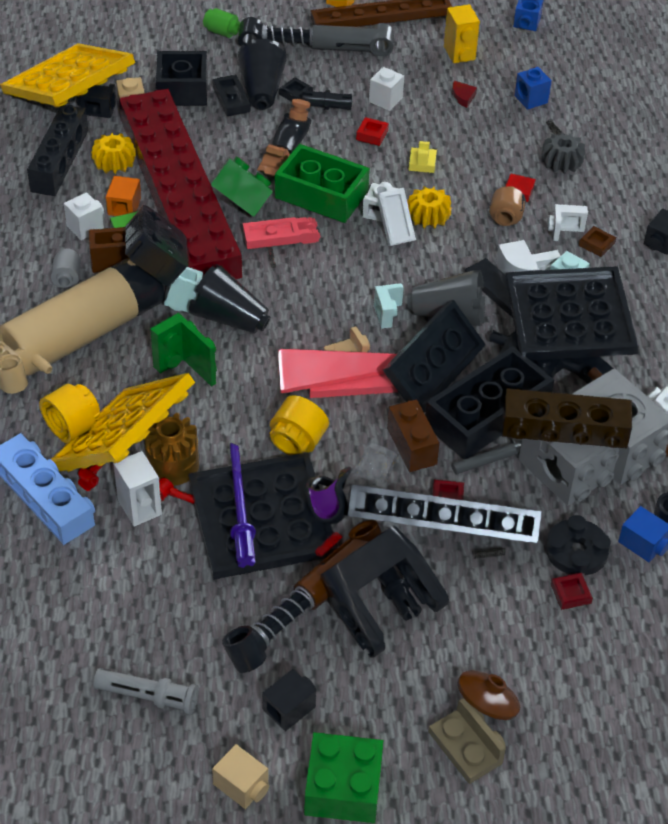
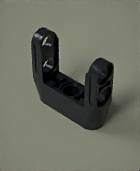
(367, 564)

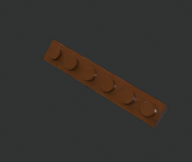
(379, 12)

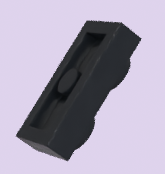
(231, 95)

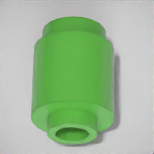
(221, 22)

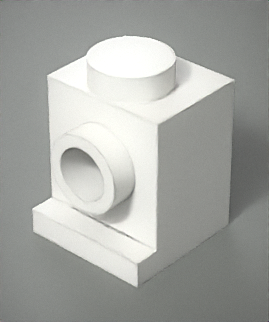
(371, 199)

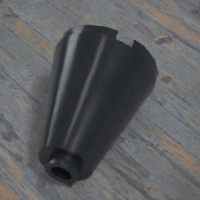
(262, 71)
(228, 302)

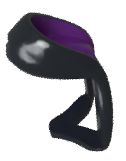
(329, 503)

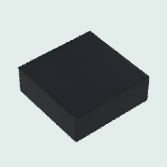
(294, 89)

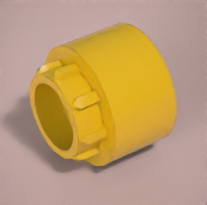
(70, 411)
(298, 425)

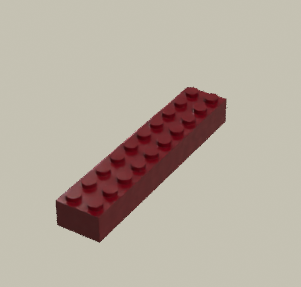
(179, 180)

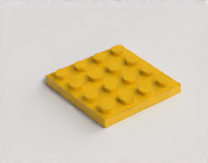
(68, 74)
(123, 423)

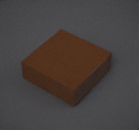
(597, 241)

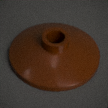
(488, 694)

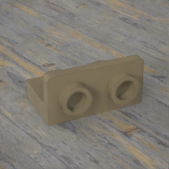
(469, 741)

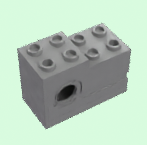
(577, 469)

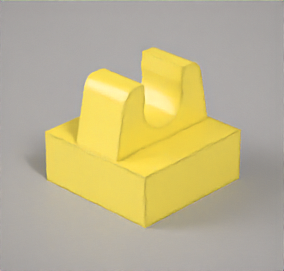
(422, 158)

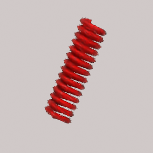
(325, 548)

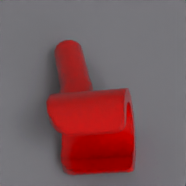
(88, 477)
(167, 488)

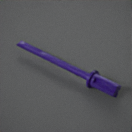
(242, 532)

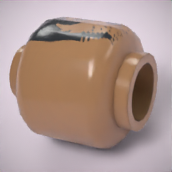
(507, 206)

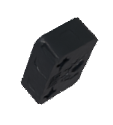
(156, 245)

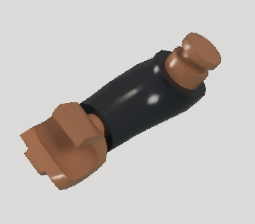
(287, 137)

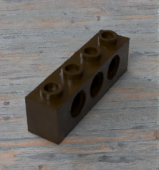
(567, 418)

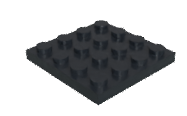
(571, 313)
(273, 505)

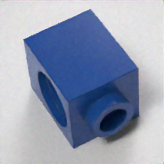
(528, 14)
(532, 88)

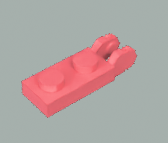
(280, 232)

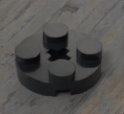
(577, 530)

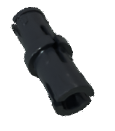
(328, 100)
(398, 590)

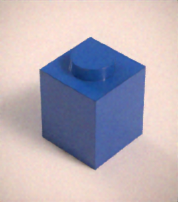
(645, 534)

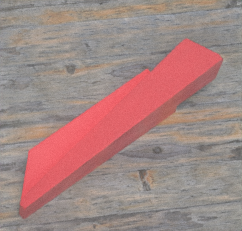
(333, 372)

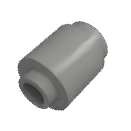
(66, 268)

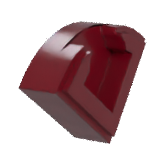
(463, 93)

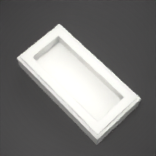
(396, 216)

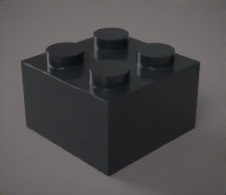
(184, 75)

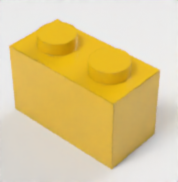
(461, 33)

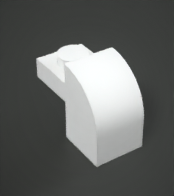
(518, 258)

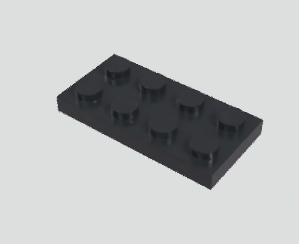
(435, 355)

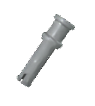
(161, 692)

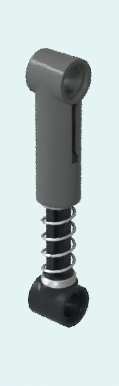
(376, 39)

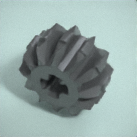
(563, 152)

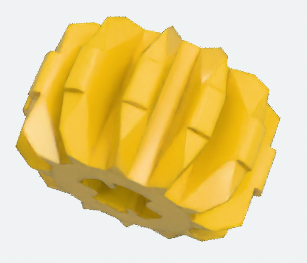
(113, 153)
(429, 207)

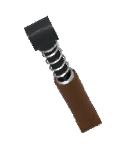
(248, 643)

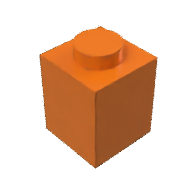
(123, 196)

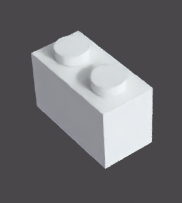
(138, 488)

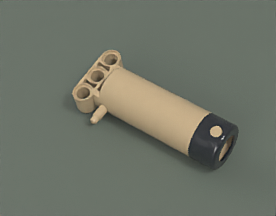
(73, 320)

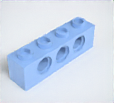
(45, 489)

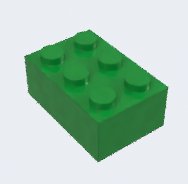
(322, 183)

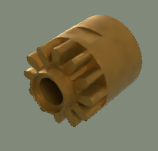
(173, 449)

